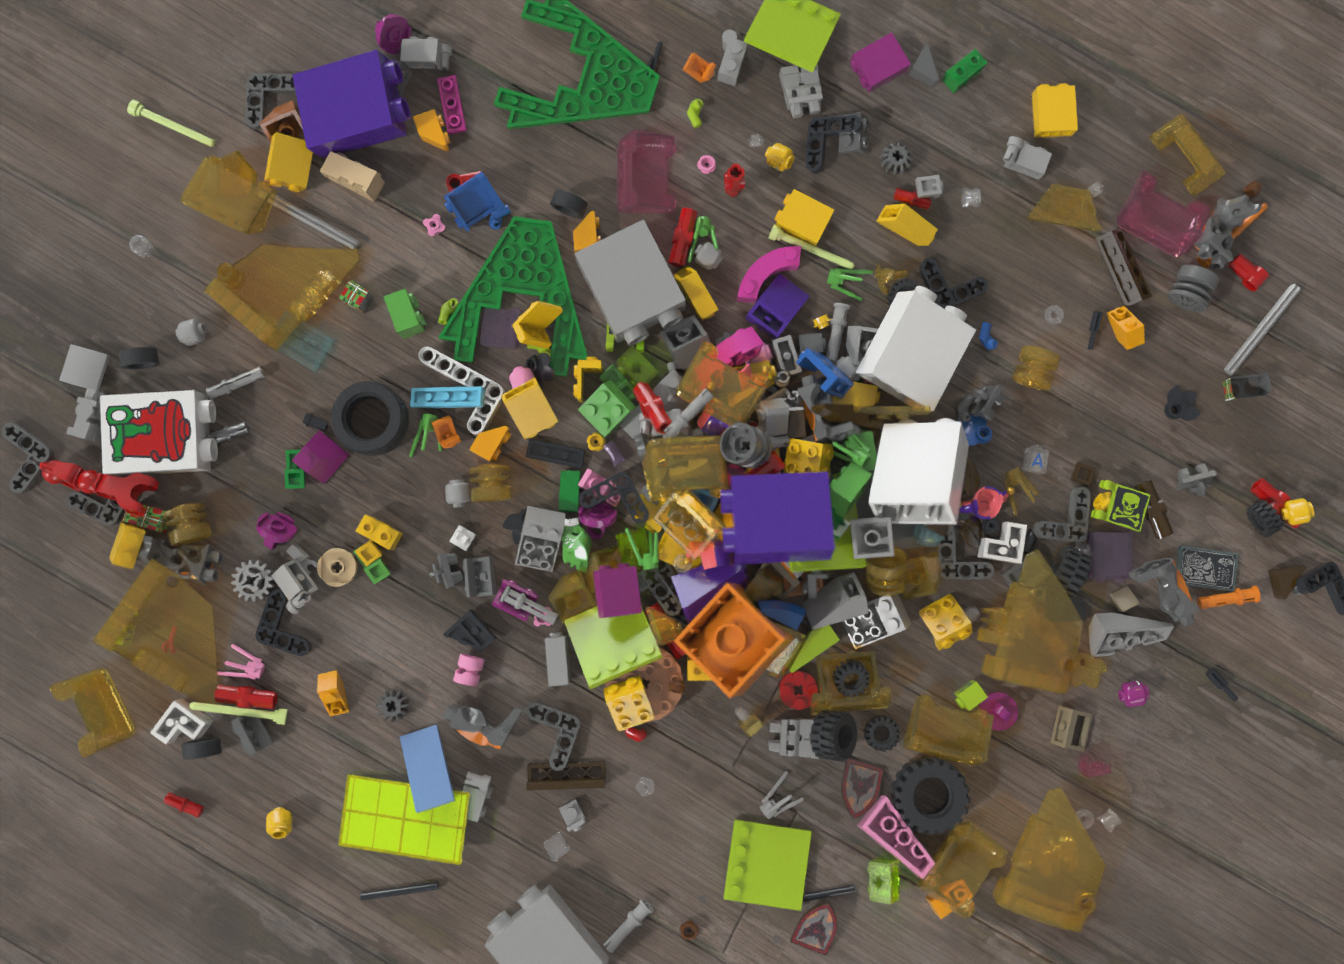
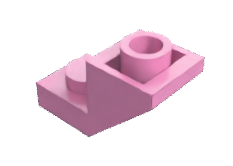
(591, 479)

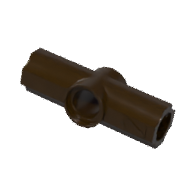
(1155, 511)

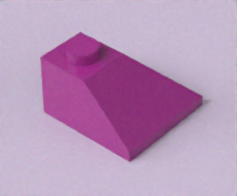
(320, 457)

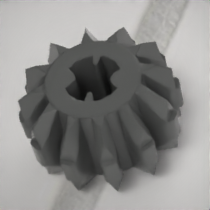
(889, 159)
(386, 707)

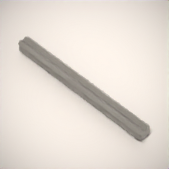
(315, 222)
(1262, 329)

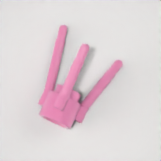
(253, 669)

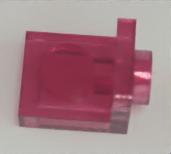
(1096, 769)

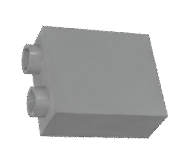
(631, 283)
(542, 933)

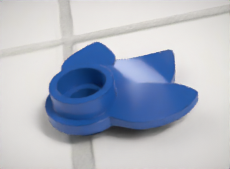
(974, 427)

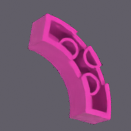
(766, 266)
(740, 347)

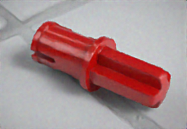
(911, 198)
(183, 805)

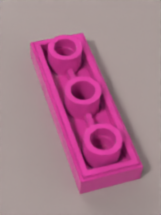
(453, 114)

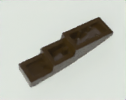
(844, 414)

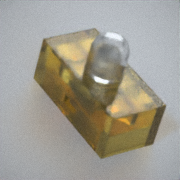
(748, 720)

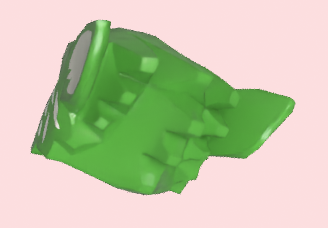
(576, 545)

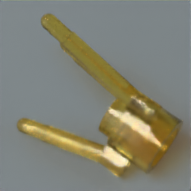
(1017, 477)

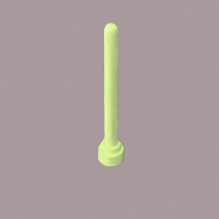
(137, 109)
(777, 234)
(278, 715)

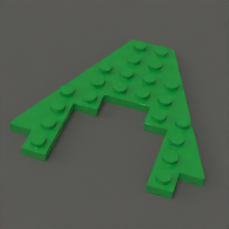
(610, 83)
(524, 264)

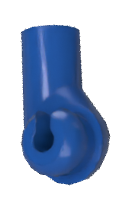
(497, 216)
(985, 338)

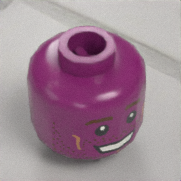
(1133, 694)

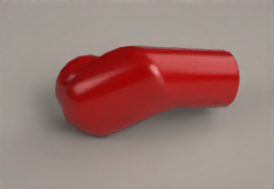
(635, 734)

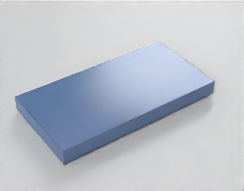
(427, 769)

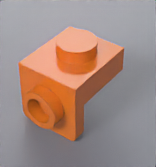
(699, 68)
(445, 432)

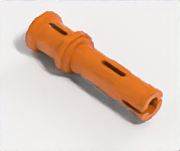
(1237, 597)

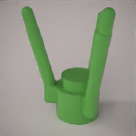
(703, 228)
(837, 276)
(425, 424)
(858, 456)
(649, 560)

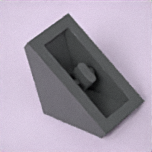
(924, 68)

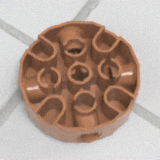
(657, 691)

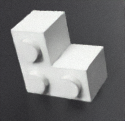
(1008, 547)
(180, 719)

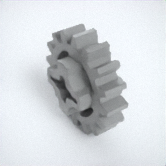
(257, 587)

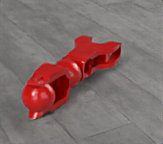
(122, 490)

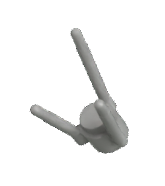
(771, 807)

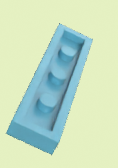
(447, 397)

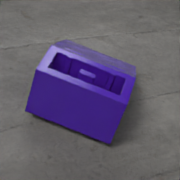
(777, 307)

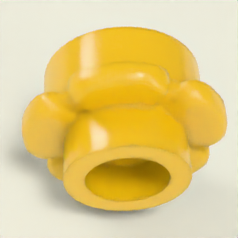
(822, 321)
(595, 436)

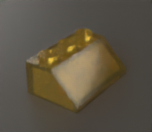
(689, 522)

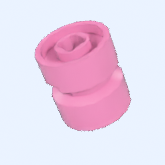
(468, 670)

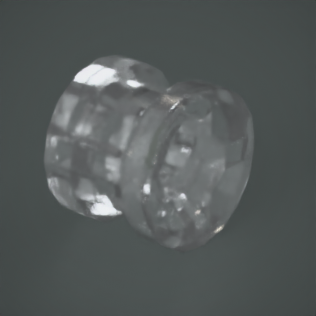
(970, 197)
(145, 249)
(1109, 820)

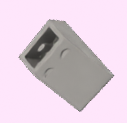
(540, 538)
(836, 602)
(884, 619)

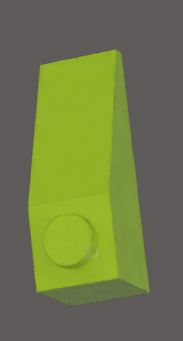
(815, 643)

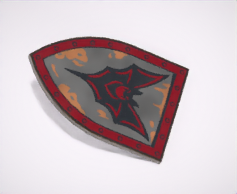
(860, 786)
(816, 929)

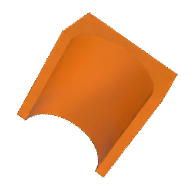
(733, 640)

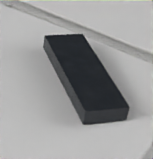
(555, 453)

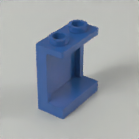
(472, 201)
(836, 382)

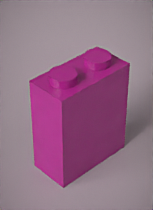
(879, 62)
(617, 591)

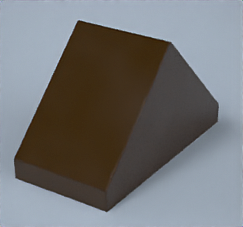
(797, 423)
(1284, 580)

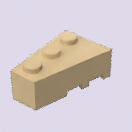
(353, 175)

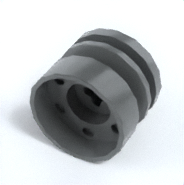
(1193, 288)
(745, 445)

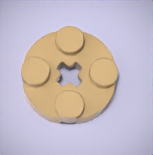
(329, 575)

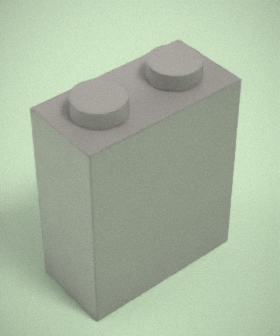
(557, 659)

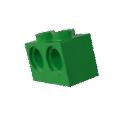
(964, 71)

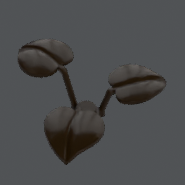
(972, 528)

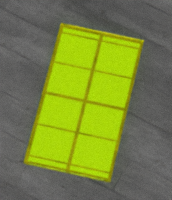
(383, 819)

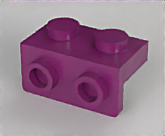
(519, 613)

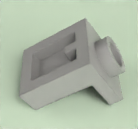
(929, 186)
(573, 815)

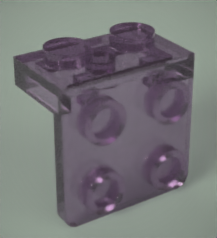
(498, 328)

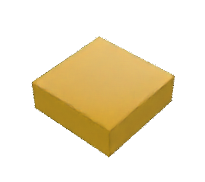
(368, 552)

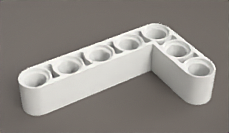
(452, 373)

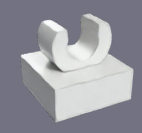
(462, 538)

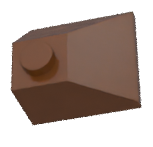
(283, 120)

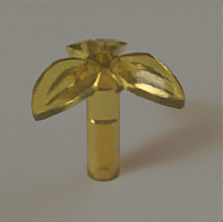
(887, 274)

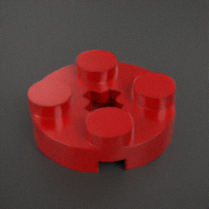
(787, 691)

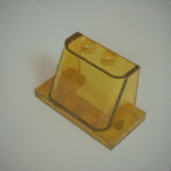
(1194, 149)
(829, 696)

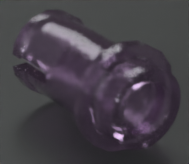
(613, 453)

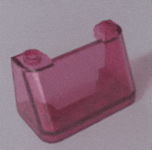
(644, 173)
(1161, 219)

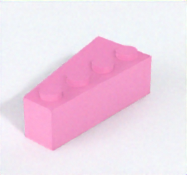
(891, 832)

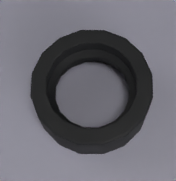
(568, 203)
(139, 358)
(201, 748)

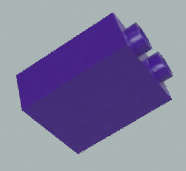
(351, 103)
(778, 518)

